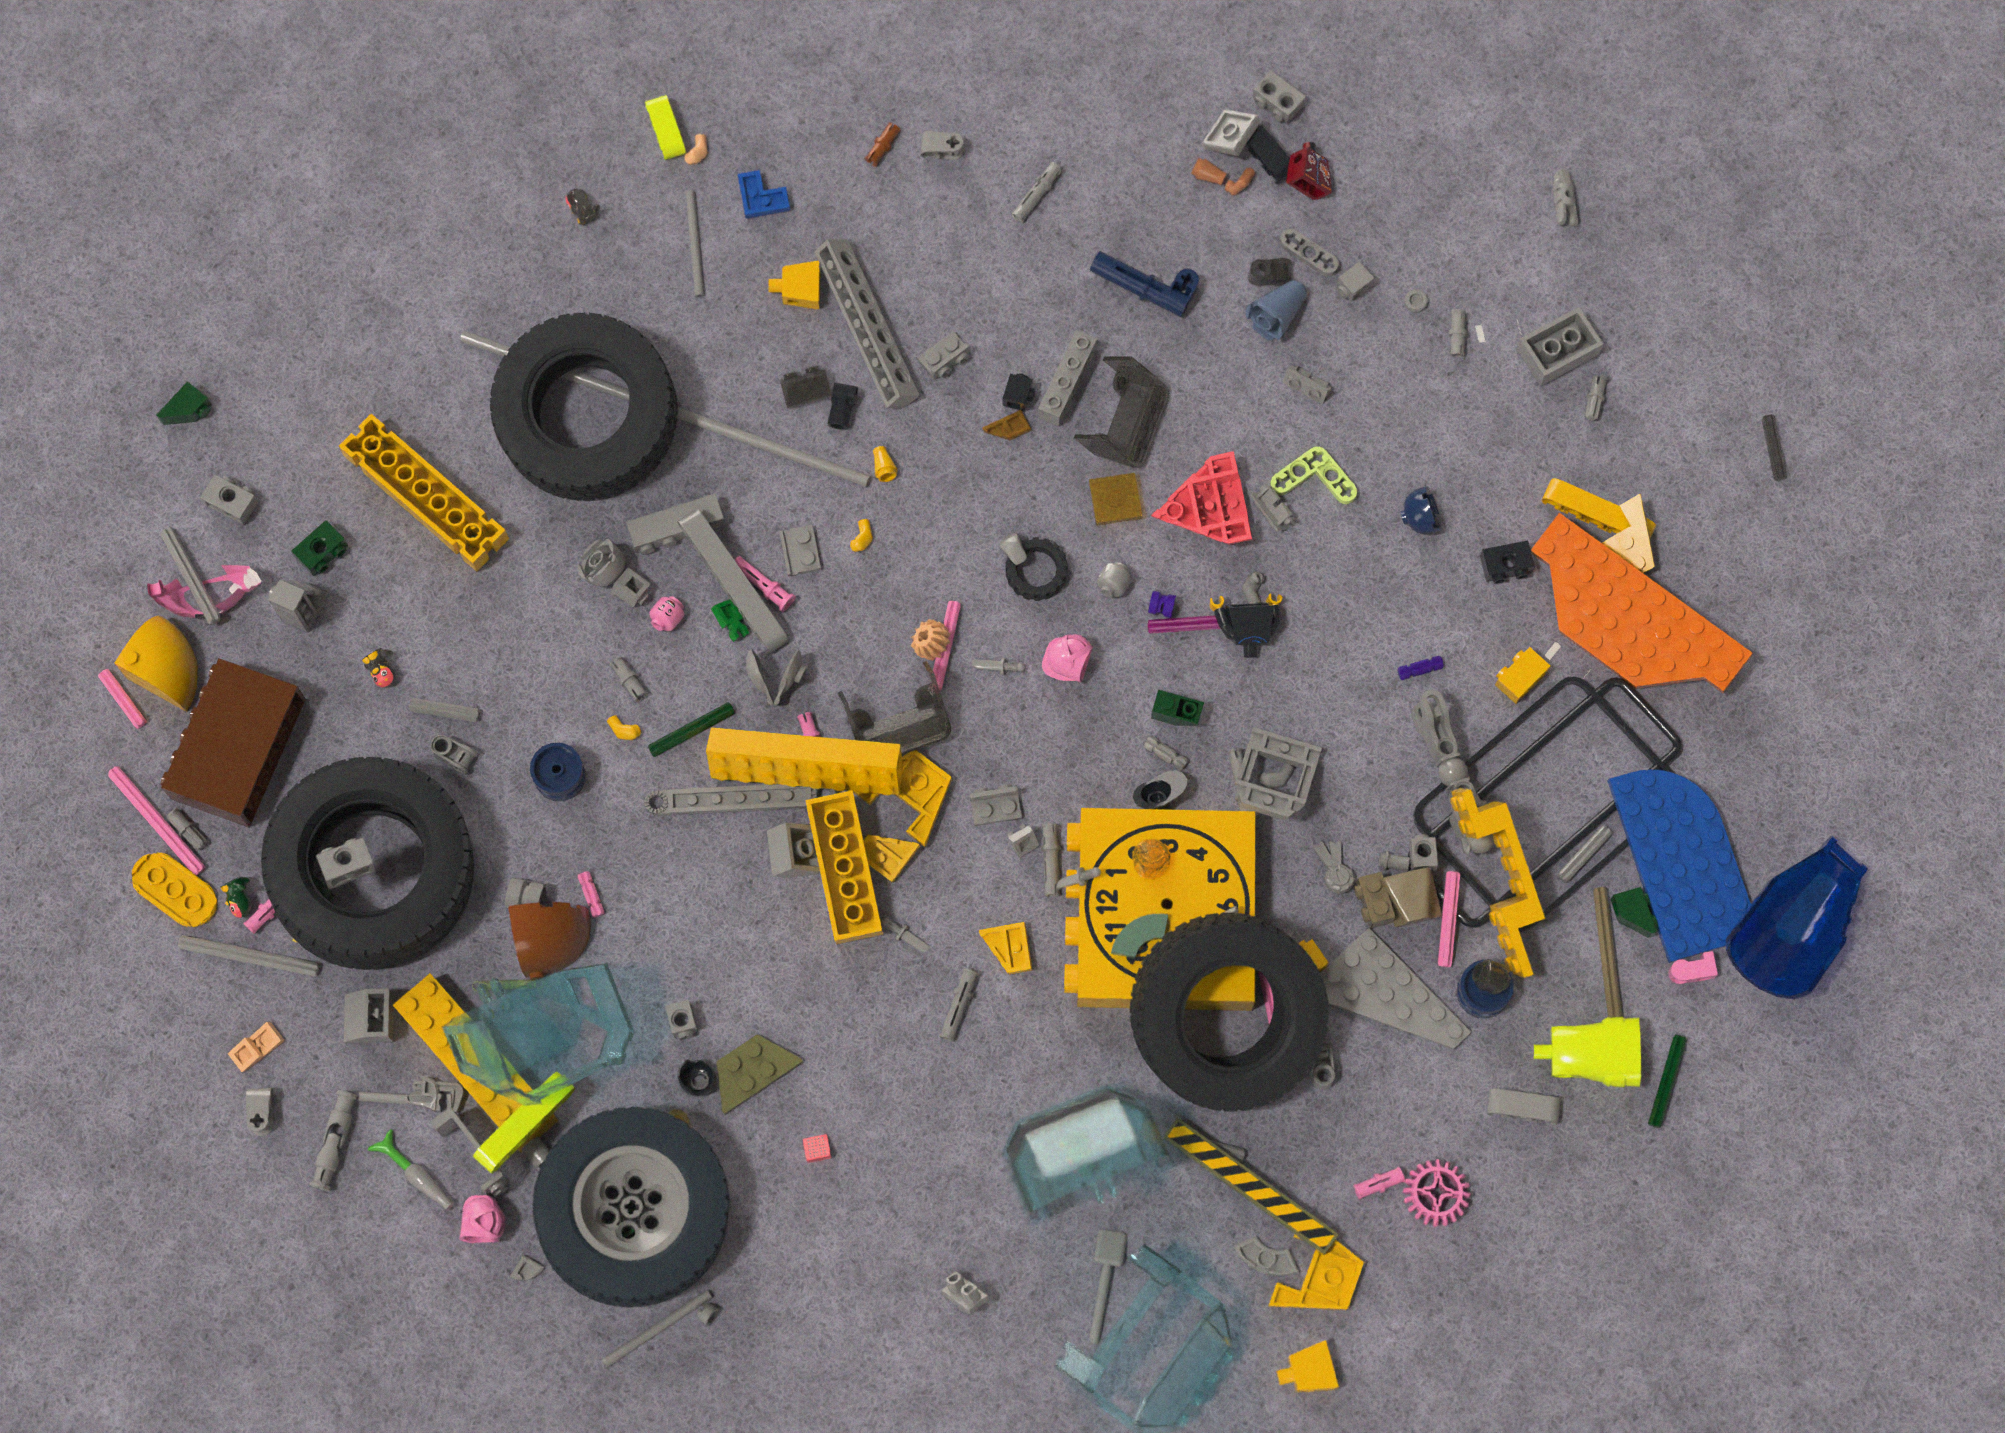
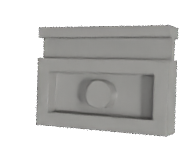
(800, 550)

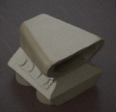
(1413, 897)

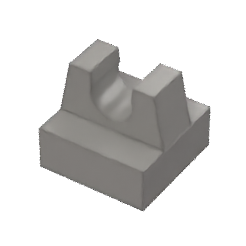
(1023, 840)

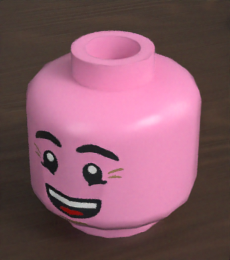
(666, 613)

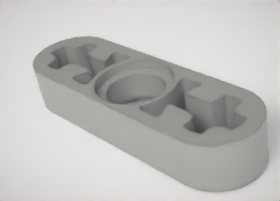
(1307, 243)

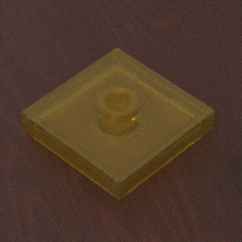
(1115, 499)

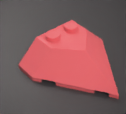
(1211, 502)

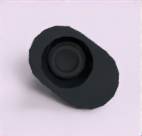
(1161, 790)

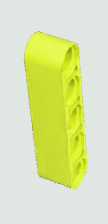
(520, 1128)

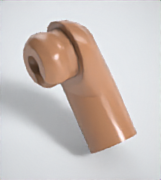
(1244, 180)

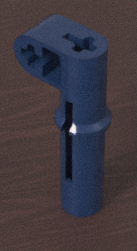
(1148, 286)

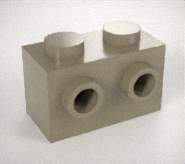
(1375, 900)

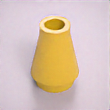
(884, 466)

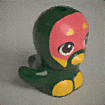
(237, 899)

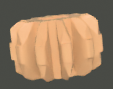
(930, 639)

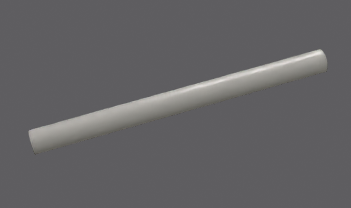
(694, 243)
(656, 1328)

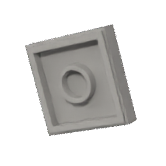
(1231, 132)

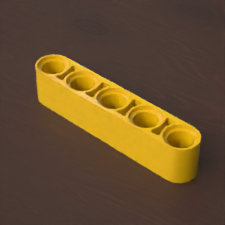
(1588, 507)

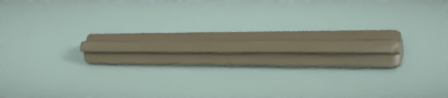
(1607, 952)

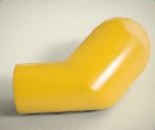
(623, 732)

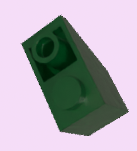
(1176, 709)
(1633, 911)

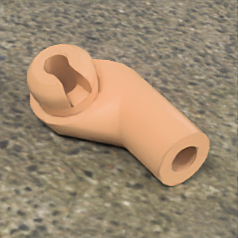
(699, 152)

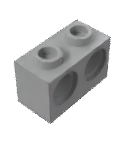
(1283, 94)

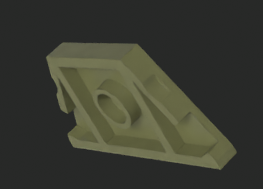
(751, 1070)

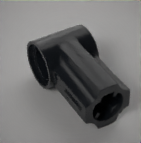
(842, 403)

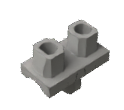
(964, 1294)

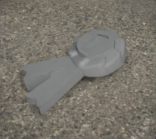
(1338, 877)

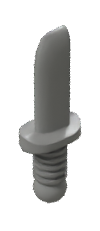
(998, 665)
(1079, 878)
(905, 935)

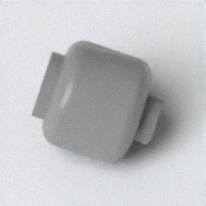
(1114, 580)

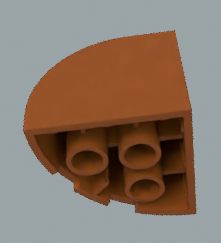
(548, 936)

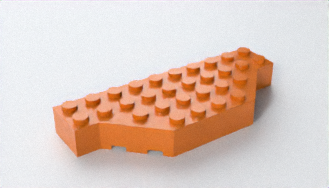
(1630, 618)

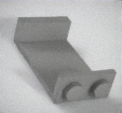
(447, 1122)

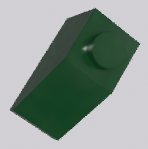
(185, 406)

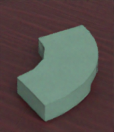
(1138, 933)

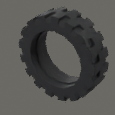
(1051, 588)

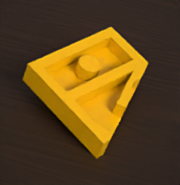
(889, 855)
(1010, 946)

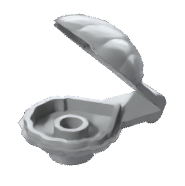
(793, 673)

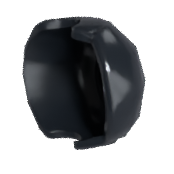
(689, 1071)

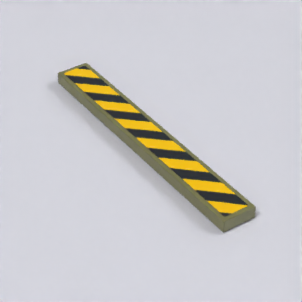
(1250, 1186)

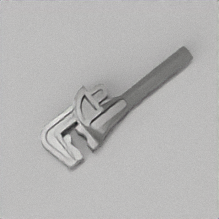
(426, 1095)

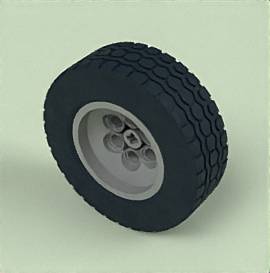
(608, 1154)

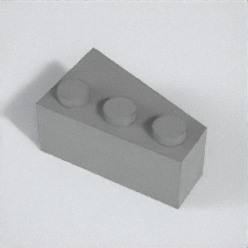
(296, 602)

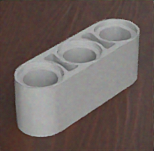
(1523, 1105)

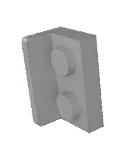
(944, 355)
(995, 805)

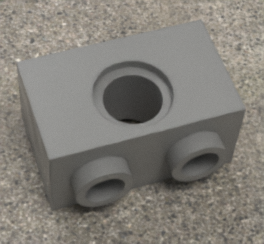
(220, 489)
(338, 874)

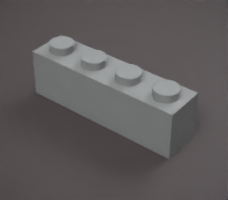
(663, 529)

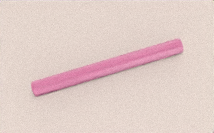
(156, 820)

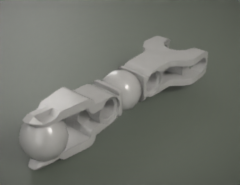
(1452, 771)

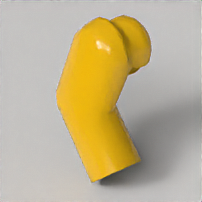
(865, 537)

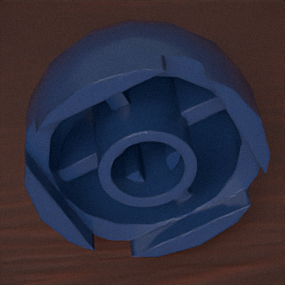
(1421, 512)

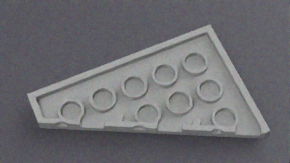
(1381, 987)

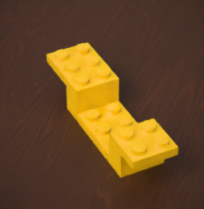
(1525, 906)

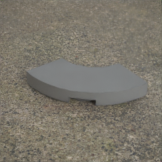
(1264, 1259)

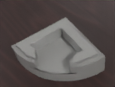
(526, 1269)

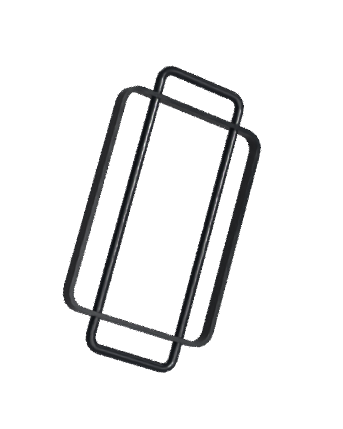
(1593, 696)

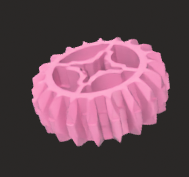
(1425, 1192)

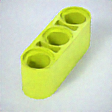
(665, 127)

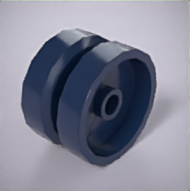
(559, 785)
(1478, 1002)

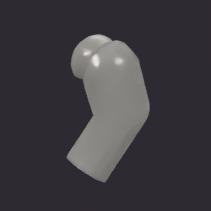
(1251, 586)

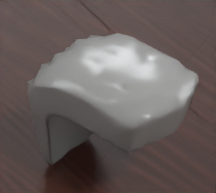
(1013, 548)

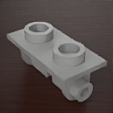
(1299, 380)
(1278, 516)

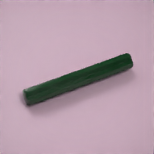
(691, 729)
(1667, 1081)

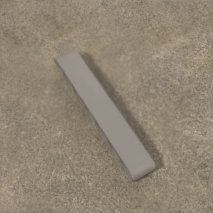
(733, 580)

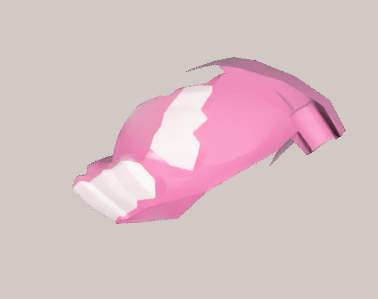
(172, 595)

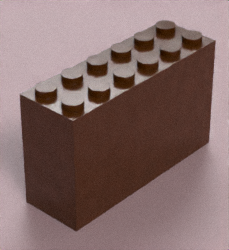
(233, 742)

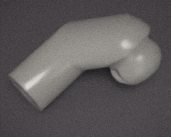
(1278, 779)

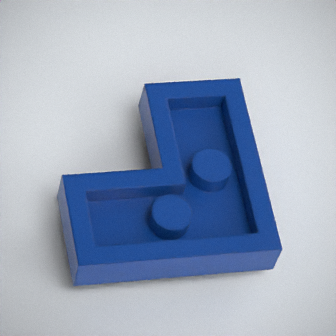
(759, 201)

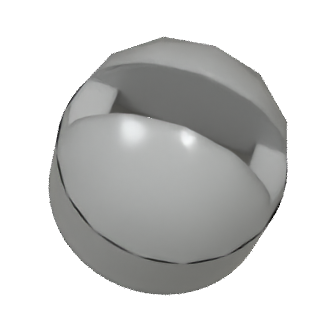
(705, 1314)

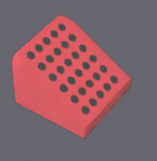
(817, 1148)

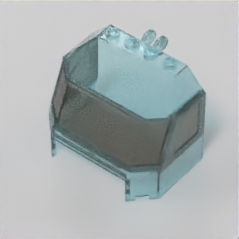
(1080, 1146)

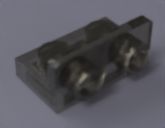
(805, 387)

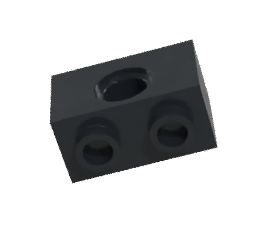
(1517, 553)

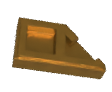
(1009, 426)

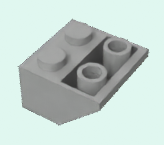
(369, 1016)

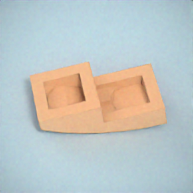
(256, 1047)

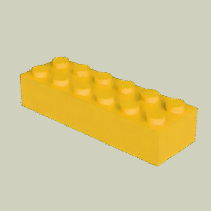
(844, 867)

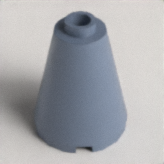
(1276, 309)

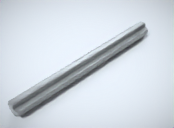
(248, 955)

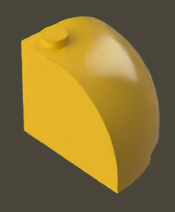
(161, 662)

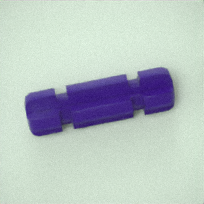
(1420, 667)

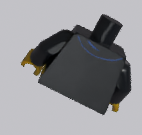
(1248, 623)

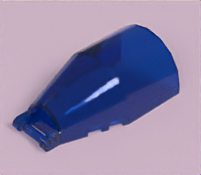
(1797, 923)

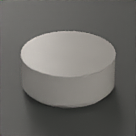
(1415, 301)

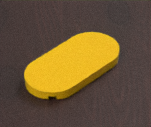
(174, 889)

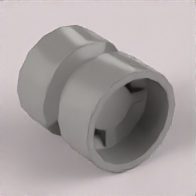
(521, 893)

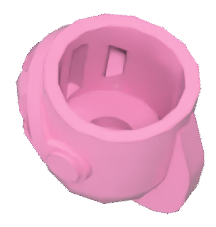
(1067, 658)
(482, 1220)

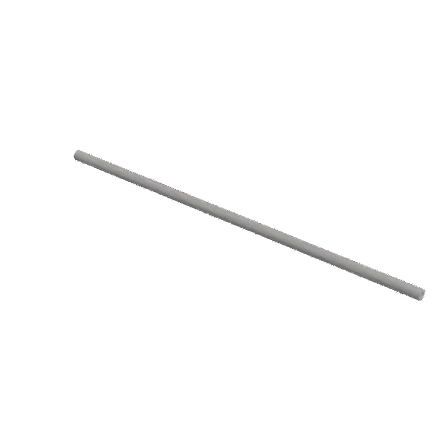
(692, 418)

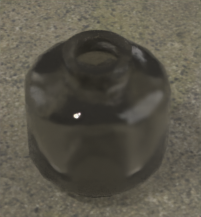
(1491, 976)

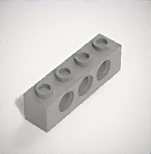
(1067, 378)

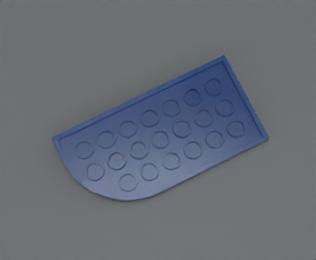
(1681, 860)

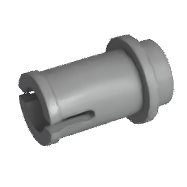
(1393, 861)

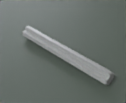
(190, 576)

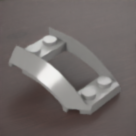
(1283, 750)

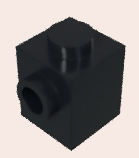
(1018, 392)

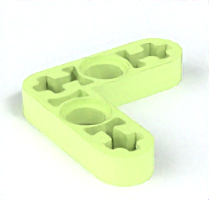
(1319, 469)

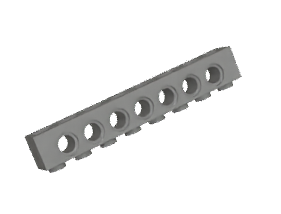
(866, 323)

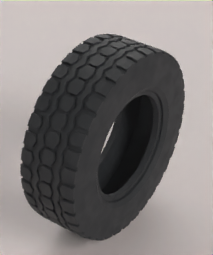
(565, 346)
(1282, 1052)

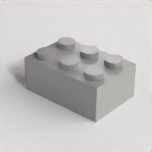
(1559, 346)

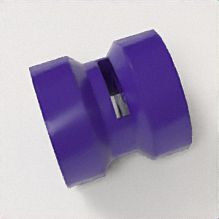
(1156, 602)

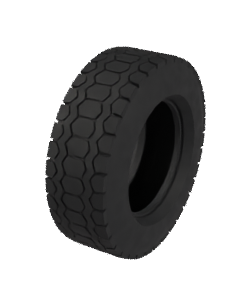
(353, 791)

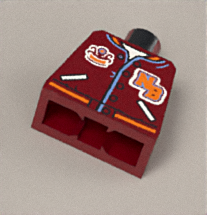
(1309, 172)

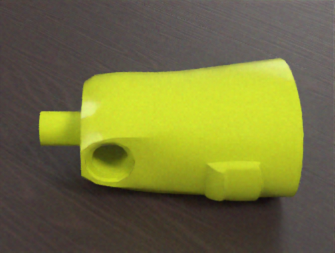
(1596, 1052)

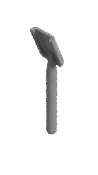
(1110, 1252)

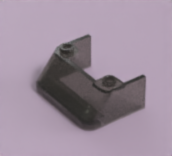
(1136, 415)
(911, 728)

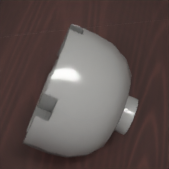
(602, 563)

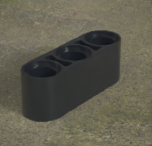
(1269, 153)

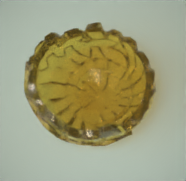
(1151, 858)

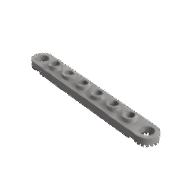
(731, 799)

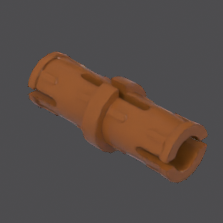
(882, 144)

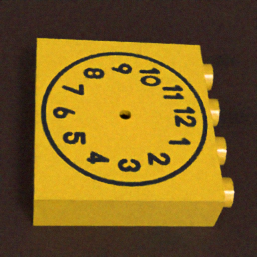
(1206, 875)

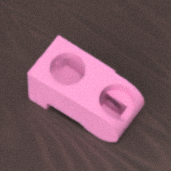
(1694, 971)

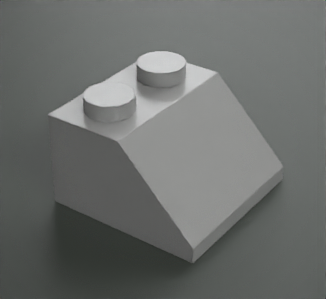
(792, 851)

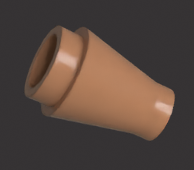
(1207, 171)

